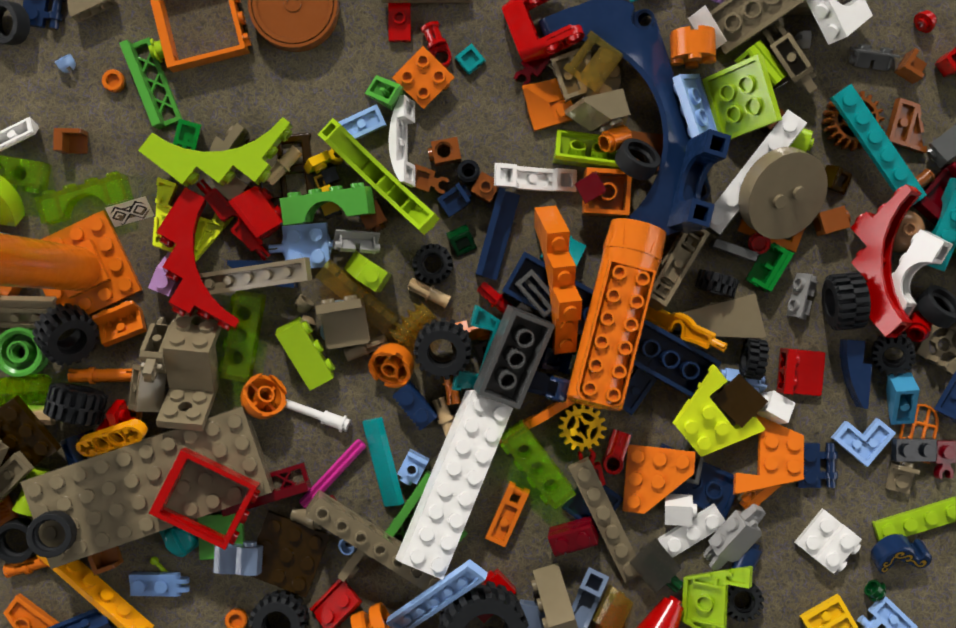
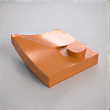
(545, 104)

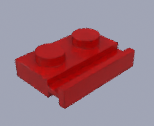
(336, 605)

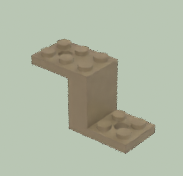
(190, 372)

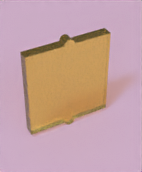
(613, 609)

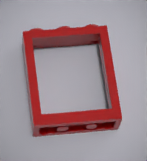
(162, 512)

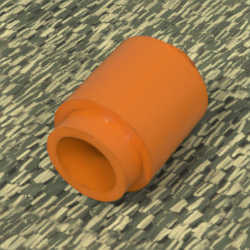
(613, 138)

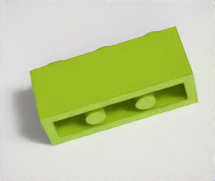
(305, 352)

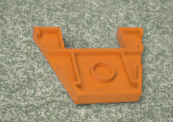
(778, 459)

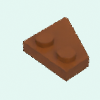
(906, 126)

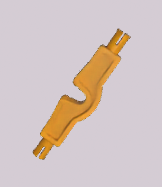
(690, 330)

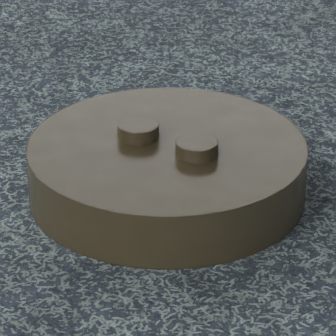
(783, 192)

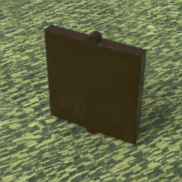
(740, 400)

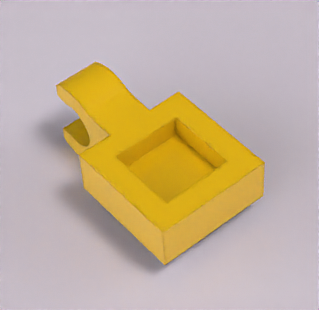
(319, 162)

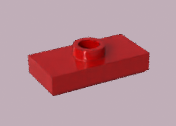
(399, 22)

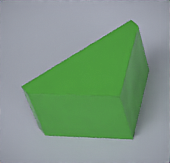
(385, 92)

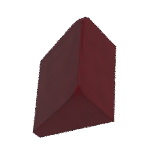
(590, 187)

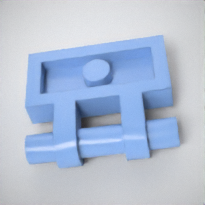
(886, 613)

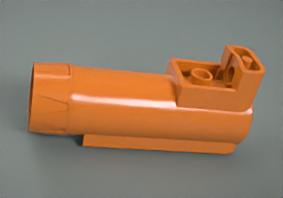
(616, 314)

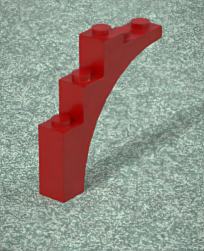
(874, 261)
(191, 294)

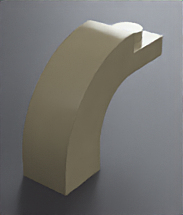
(234, 137)

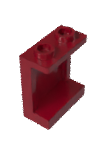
(931, 205)

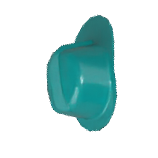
(179, 541)

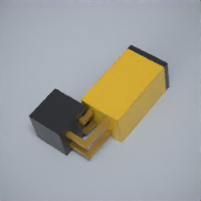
(330, 177)

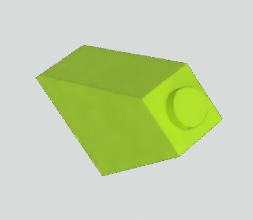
(367, 272)

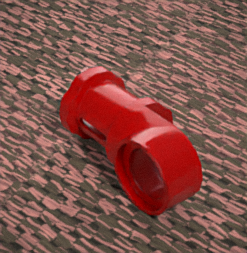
(436, 44)

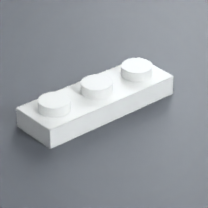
(684, 537)

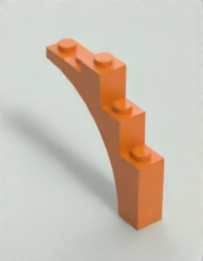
(561, 273)

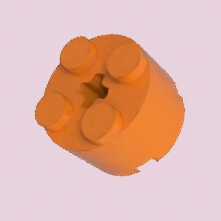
(693, 46)

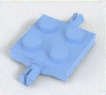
(306, 241)

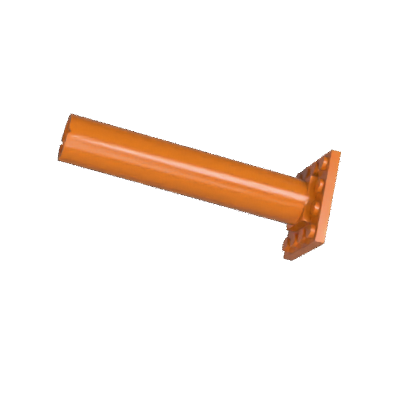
(74, 264)

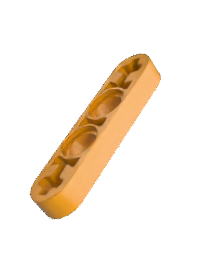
(113, 441)

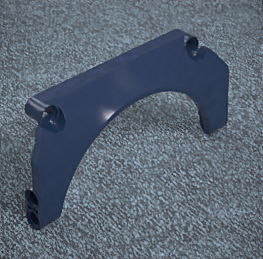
(646, 52)

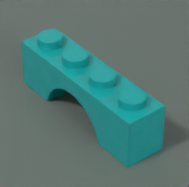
(946, 224)

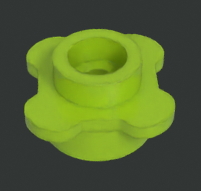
(156, 50)

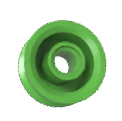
(10, 359)

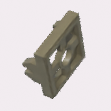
(923, 351)

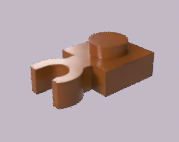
(426, 179)

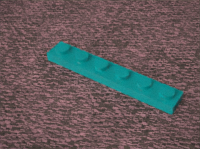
(874, 140)

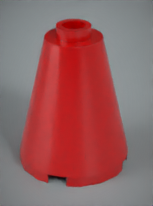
(664, 615)

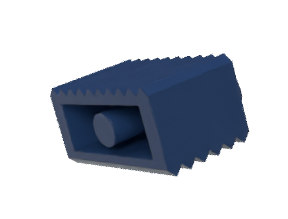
(415, 405)

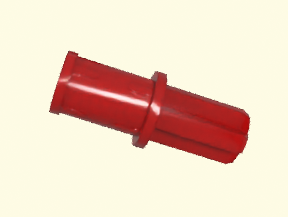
(491, 295)

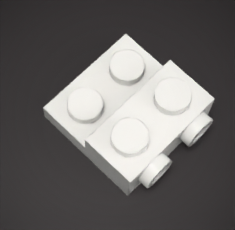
(829, 541)

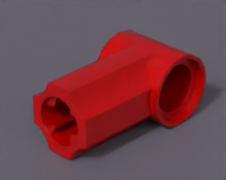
(616, 449)

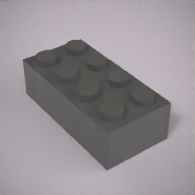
(513, 357)

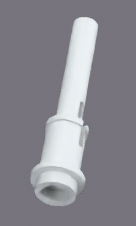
(327, 418)

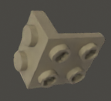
(344, 322)

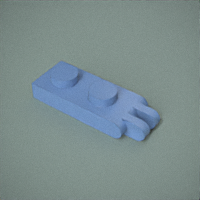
(158, 584)

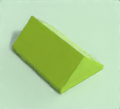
(581, 151)

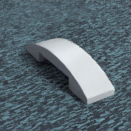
(398, 140)
(534, 178)

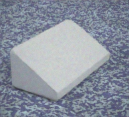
(17, 133)

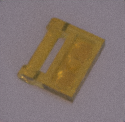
(599, 66)

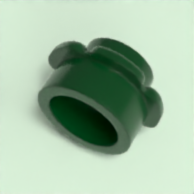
(875, 590)

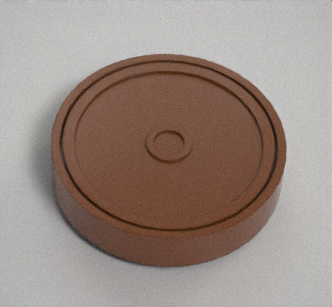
(294, 23)

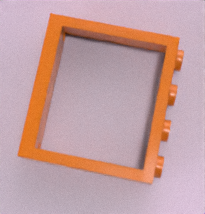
(169, 48)

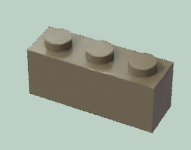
(553, 598)

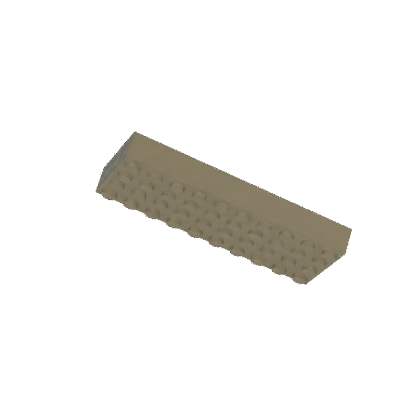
(116, 489)

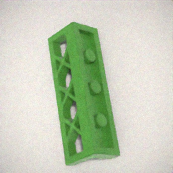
(142, 83)
(407, 507)

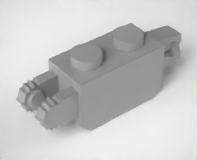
(734, 537)

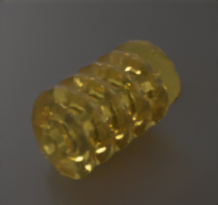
(411, 324)

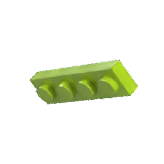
(917, 519)

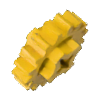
(592, 423)

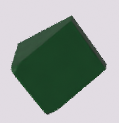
(461, 240)

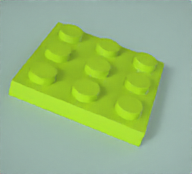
(742, 97)

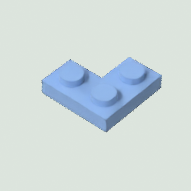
(864, 446)

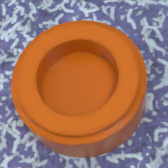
(113, 81)
(236, 618)

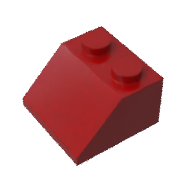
(258, 211)

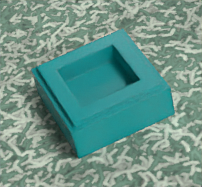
(470, 59)

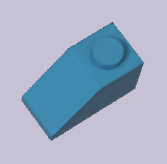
(902, 398)

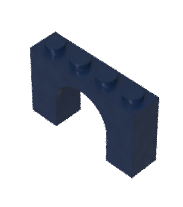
(702, 152)

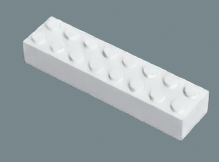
(454, 484)

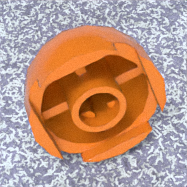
(392, 365)
(263, 396)

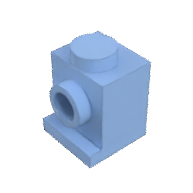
(412, 459)

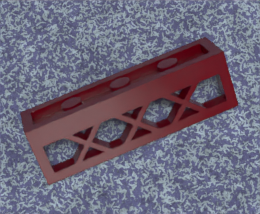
(280, 493)

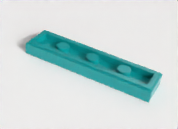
(383, 462)

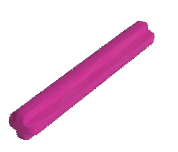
(334, 471)

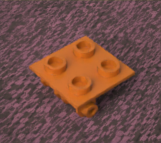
(423, 77)

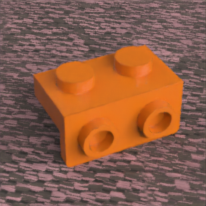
(120, 323)

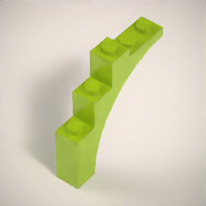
(219, 165)
(378, 177)

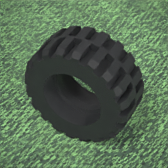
(484, 600)

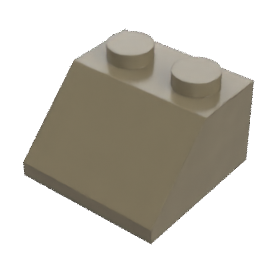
(600, 110)

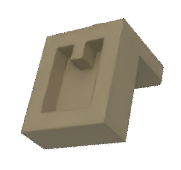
(901, 477)

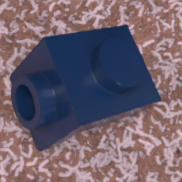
(455, 199)
(559, 362)

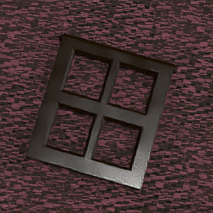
(304, 139)

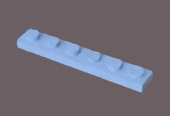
(438, 596)

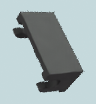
(944, 148)

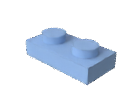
(364, 122)

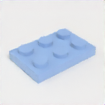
(694, 103)

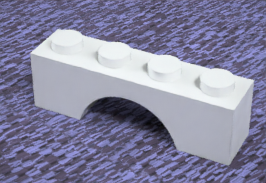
(924, 250)

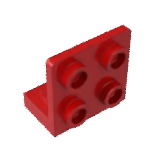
(800, 372)

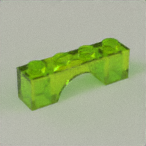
(58, 205)

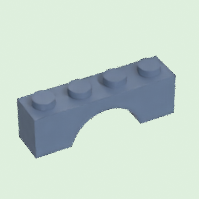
(589, 597)

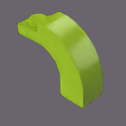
(11, 205)

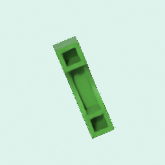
(302, 208)

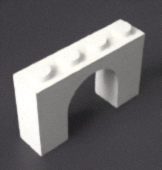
(839, 20)

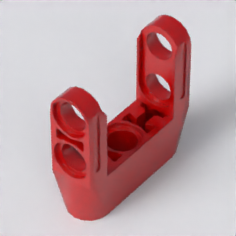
(526, 36)

